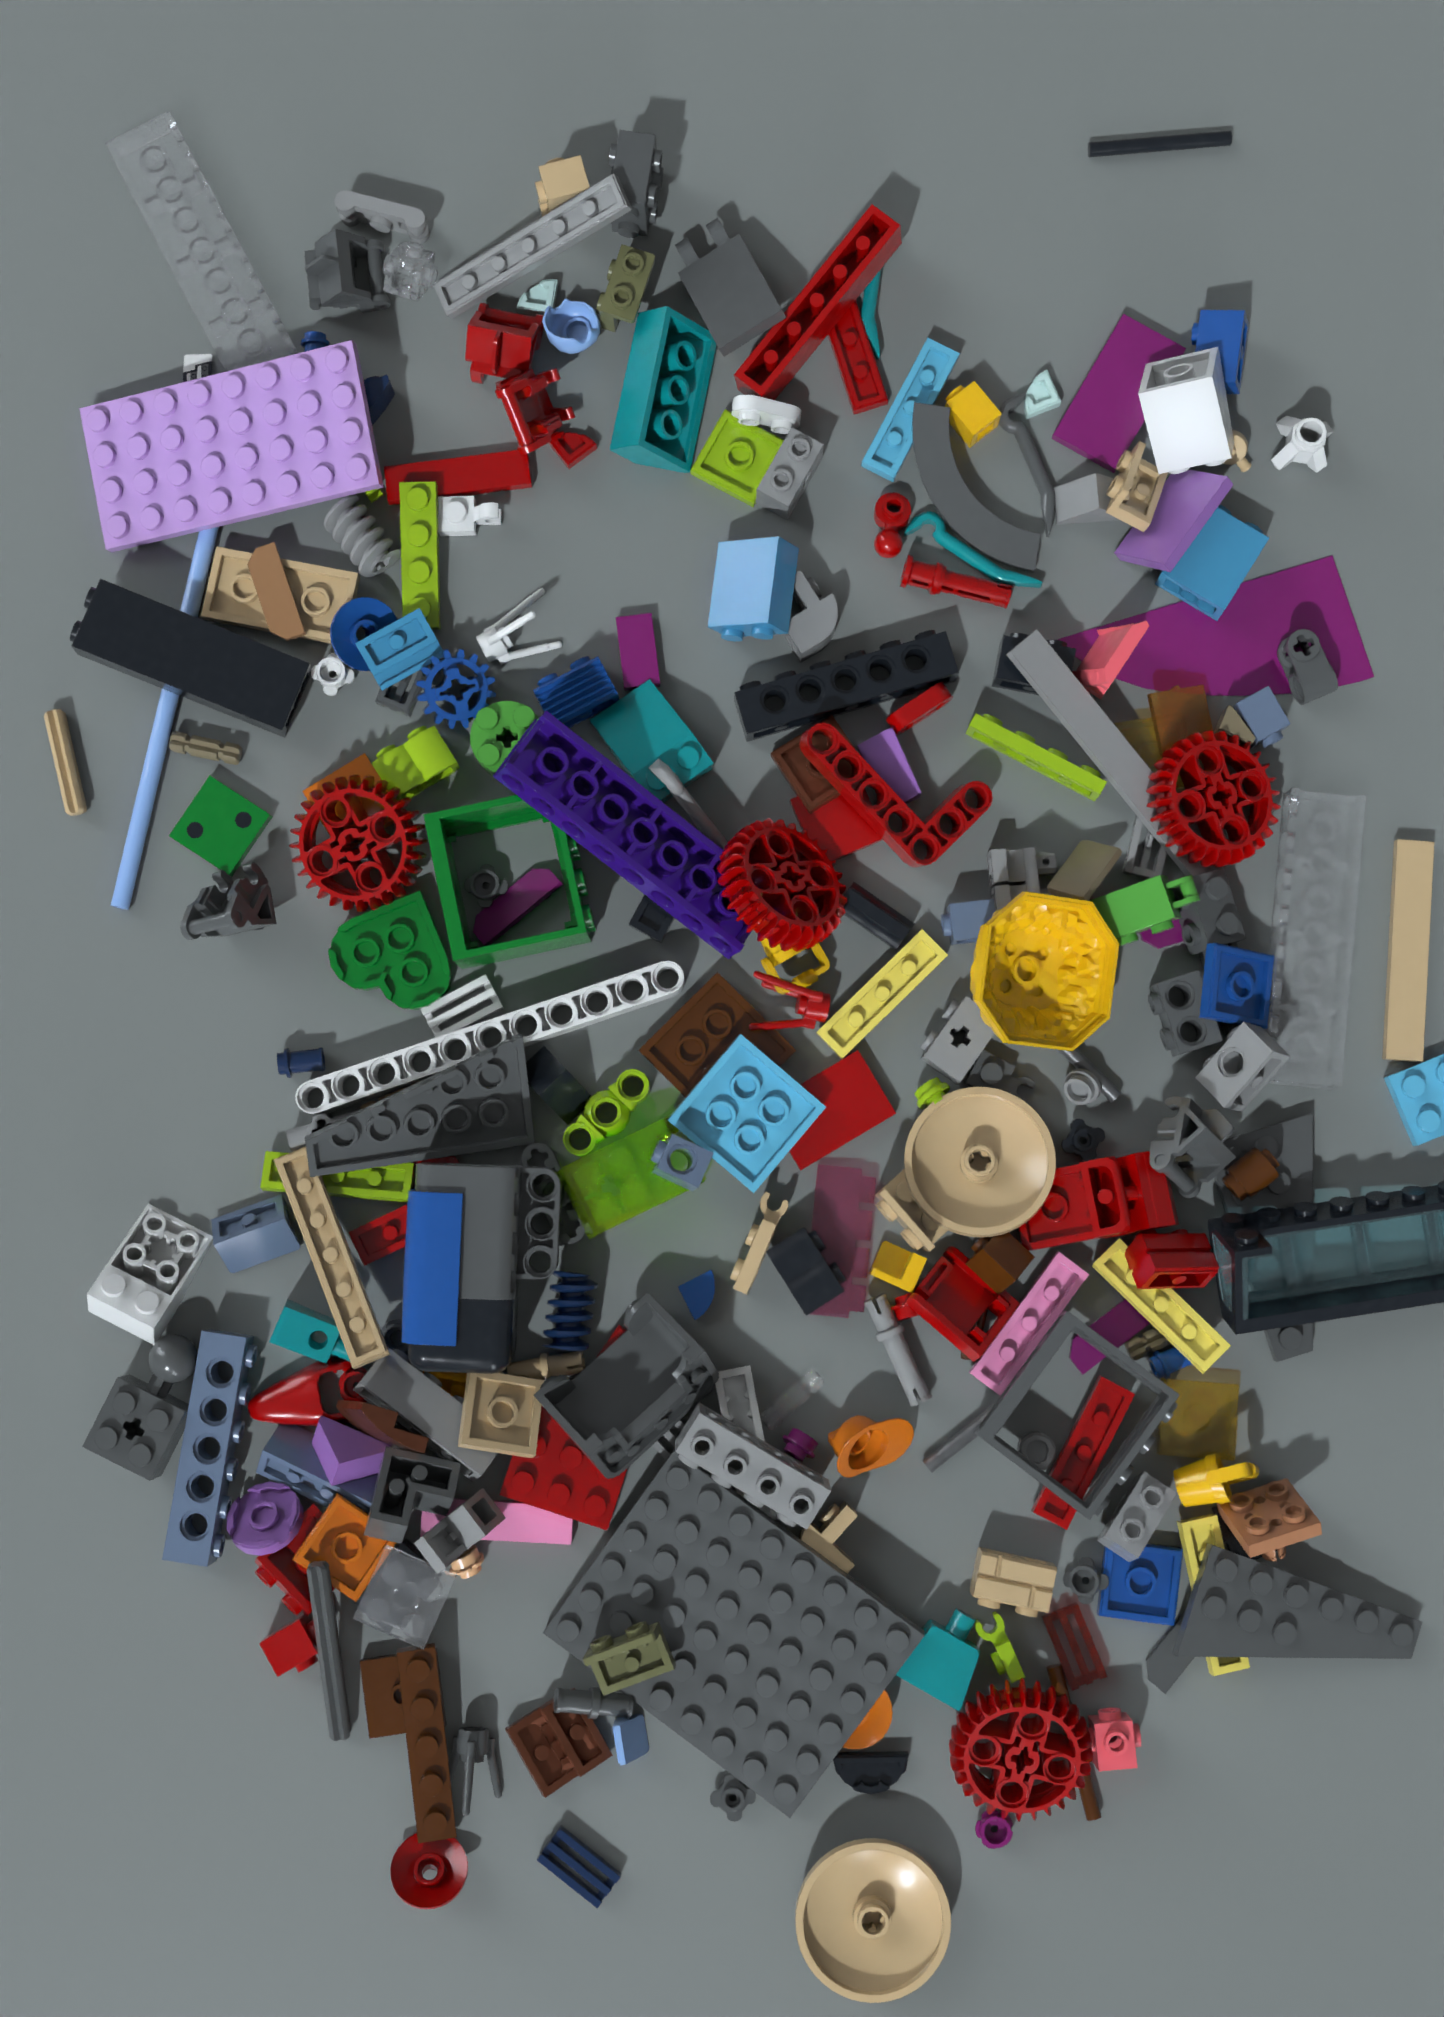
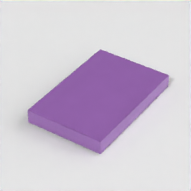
(1180, 515)

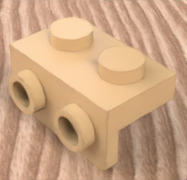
(1136, 489)

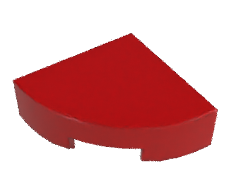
(572, 447)

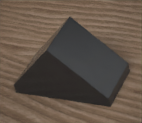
(556, 1085)

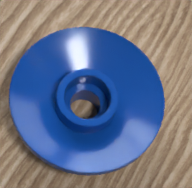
(357, 613)

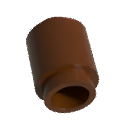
(1251, 1174)

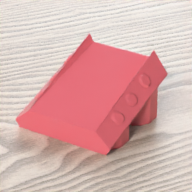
(1108, 656)

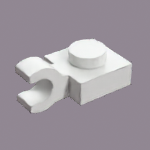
(460, 515)

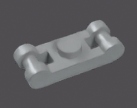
(382, 215)

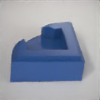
(699, 1293)

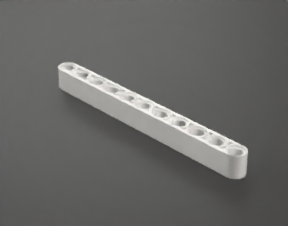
(472, 1036)

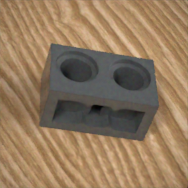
(1173, 1017)

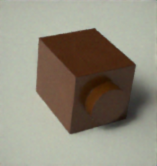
(999, 1260)

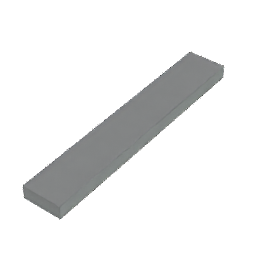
(533, 246)

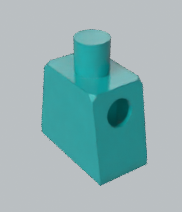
(295, 1330)
(943, 1660)

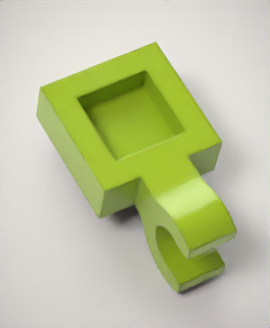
(1004, 1656)

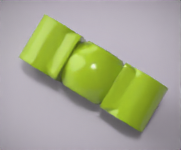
(590, 1121)

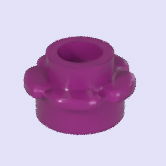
(799, 1445)
(994, 1839)

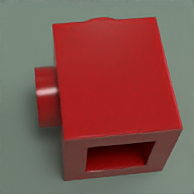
(291, 1646)

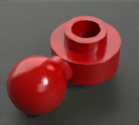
(889, 542)

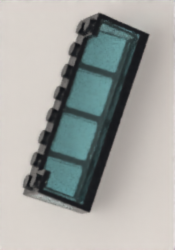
(1330, 1258)

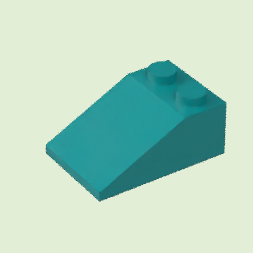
(648, 729)

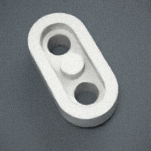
(757, 410)

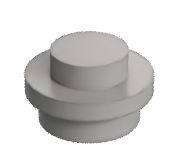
(1081, 1087)

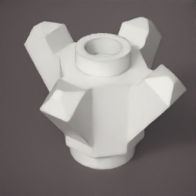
(1303, 442)

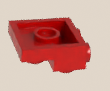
(286, 1573)

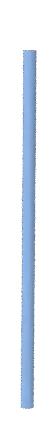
(160, 736)

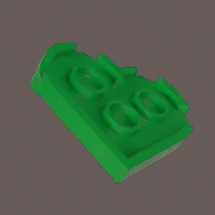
(394, 951)

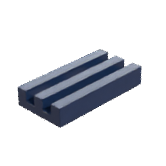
(569, 1878)

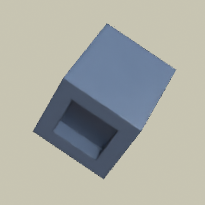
(1263, 717)
(964, 920)
(697, 1158)

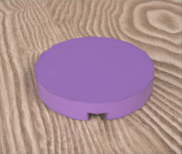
(265, 1518)

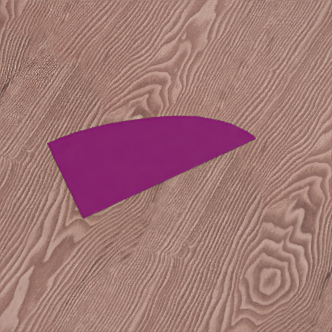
(1241, 648)

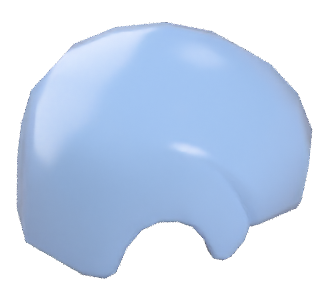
(571, 326)

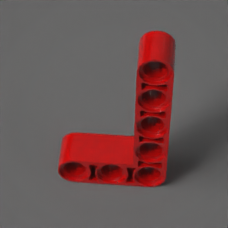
(889, 802)

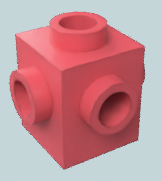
(1114, 1752)

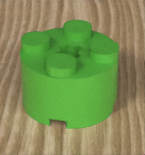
(493, 727)

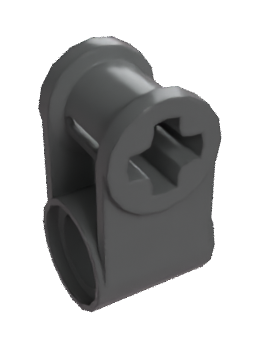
(1307, 671)

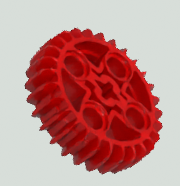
(1213, 799)
(373, 846)
(782, 885)
(1020, 1749)

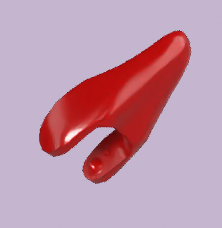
(297, 1397)

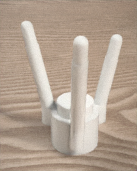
(495, 638)

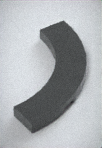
(955, 500)

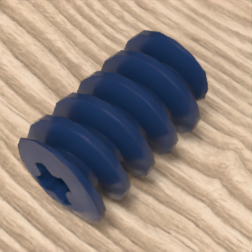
(570, 1311)

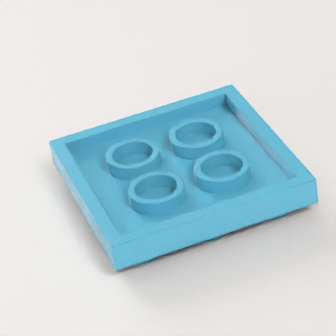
(746, 1113)

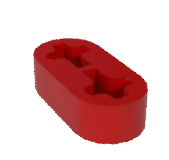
(919, 708)

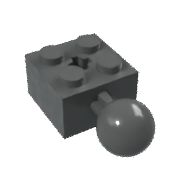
(161, 1414)

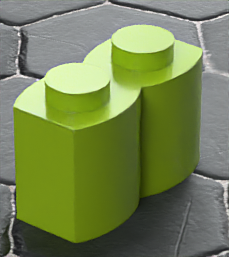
(416, 763)

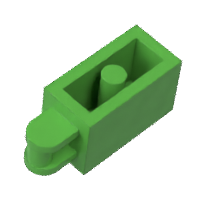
(1145, 906)

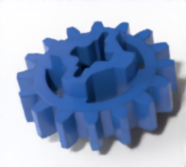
(452, 672)

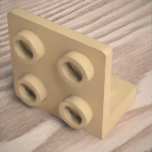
(898, 1204)

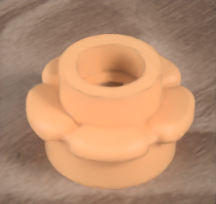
(468, 1563)

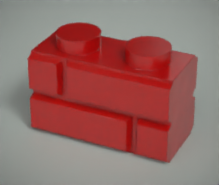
(1171, 1260)

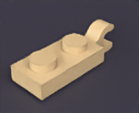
(759, 1240)

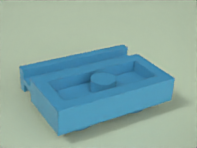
(400, 649)

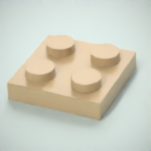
(500, 1414)

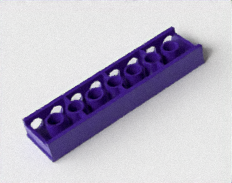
(624, 828)

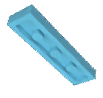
(920, 386)

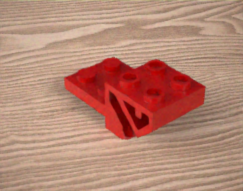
(1101, 1201)

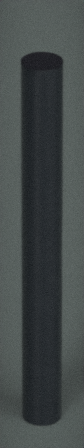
(1159, 143)

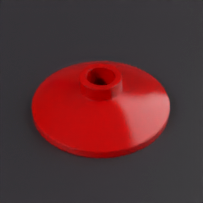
(415, 1858)

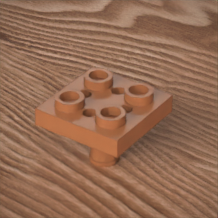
(1269, 1519)

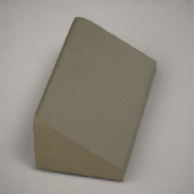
(1084, 870)

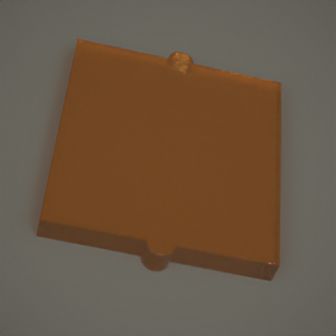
(1178, 714)

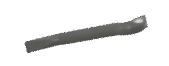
(1031, 457)

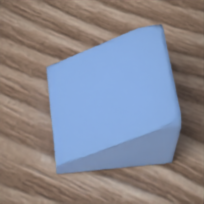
(630, 1738)

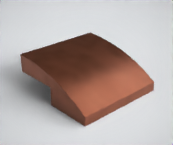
(380, 1425)
(557, 1746)

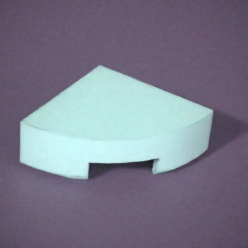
(538, 298)
(1041, 396)

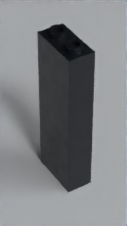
(190, 657)

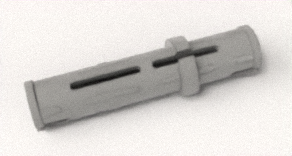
(897, 1348)

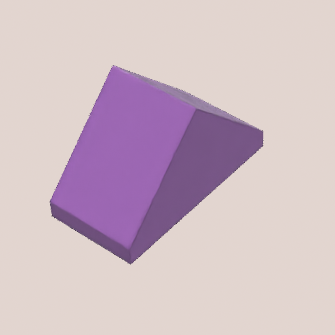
(346, 1452)

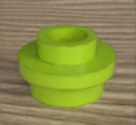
(931, 1092)

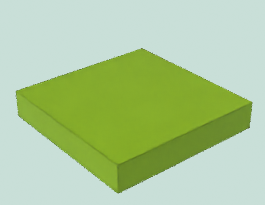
(736, 458)

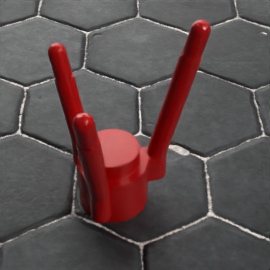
(810, 1004)

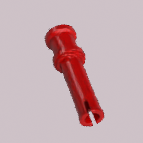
(939, 579)

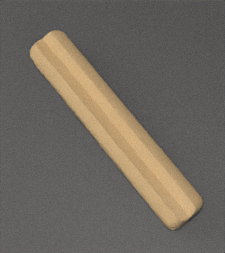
(65, 762)

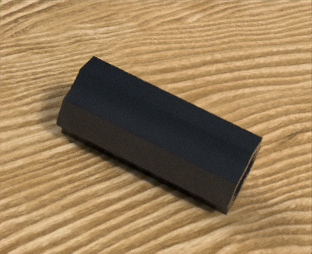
(876, 916)

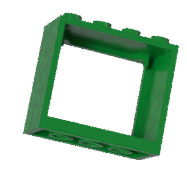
(449, 824)

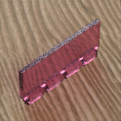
(839, 1226)

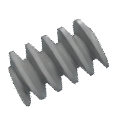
(358, 539)

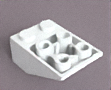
(149, 1274)

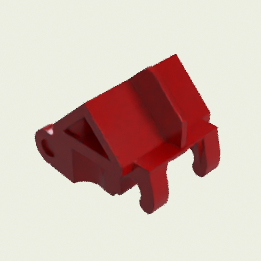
(501, 342)
(531, 408)

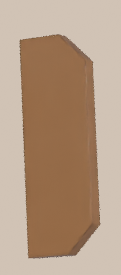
(275, 593)

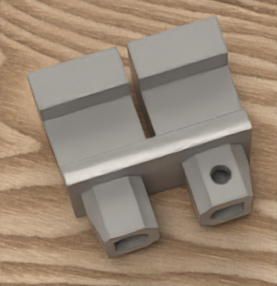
(1016, 872)

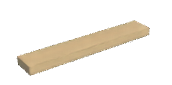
(1408, 950)
(332, 1260)

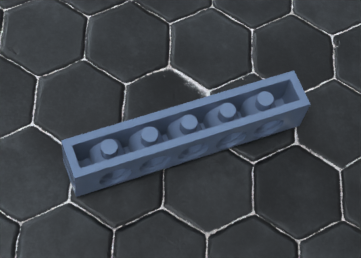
(182, 1540)

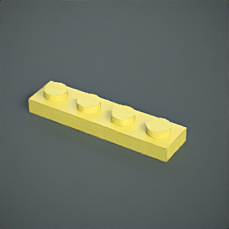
(882, 994)
(1164, 1310)
(1194, 1537)

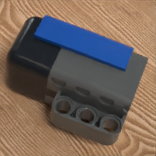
(465, 1258)

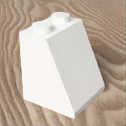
(1187, 411)

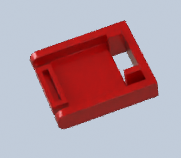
(955, 1299)

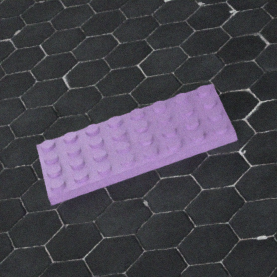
(231, 446)

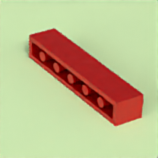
(820, 305)

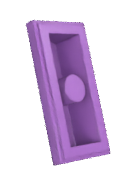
(889, 761)

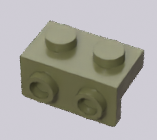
(626, 287)
(630, 1657)

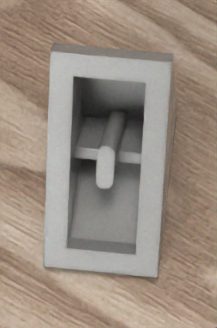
(1083, 500)

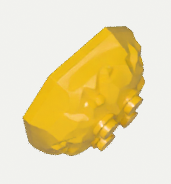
(1044, 971)

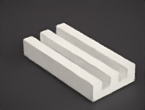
(457, 994)

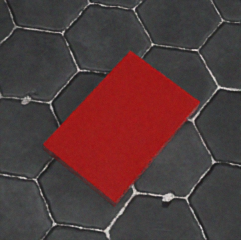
(852, 1108)

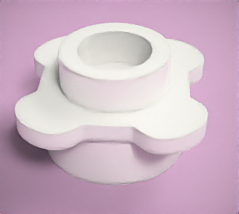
(322, 673)

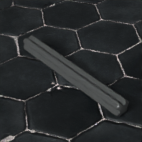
(329, 1650)

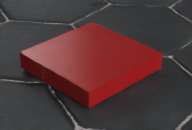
(836, 827)

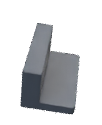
(254, 1234)

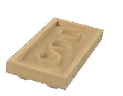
(316, 590)

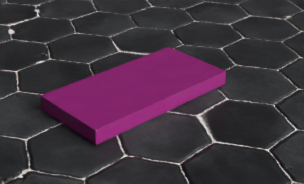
(1108, 406)

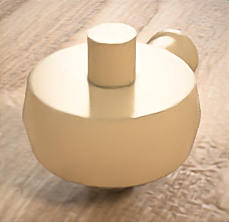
(1239, 452)

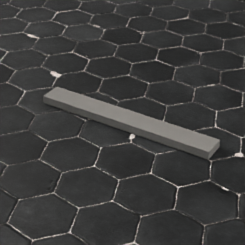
(1094, 734)

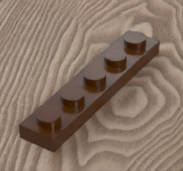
(426, 1743)

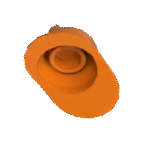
(869, 1444)

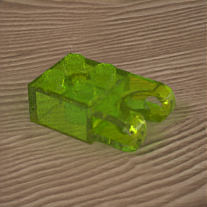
(630, 1168)

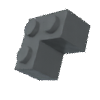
(409, 1483)

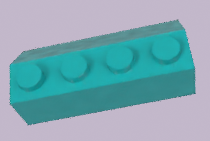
(663, 391)

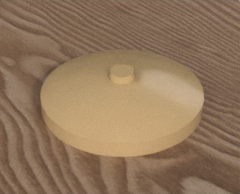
(979, 1162)
(872, 1920)

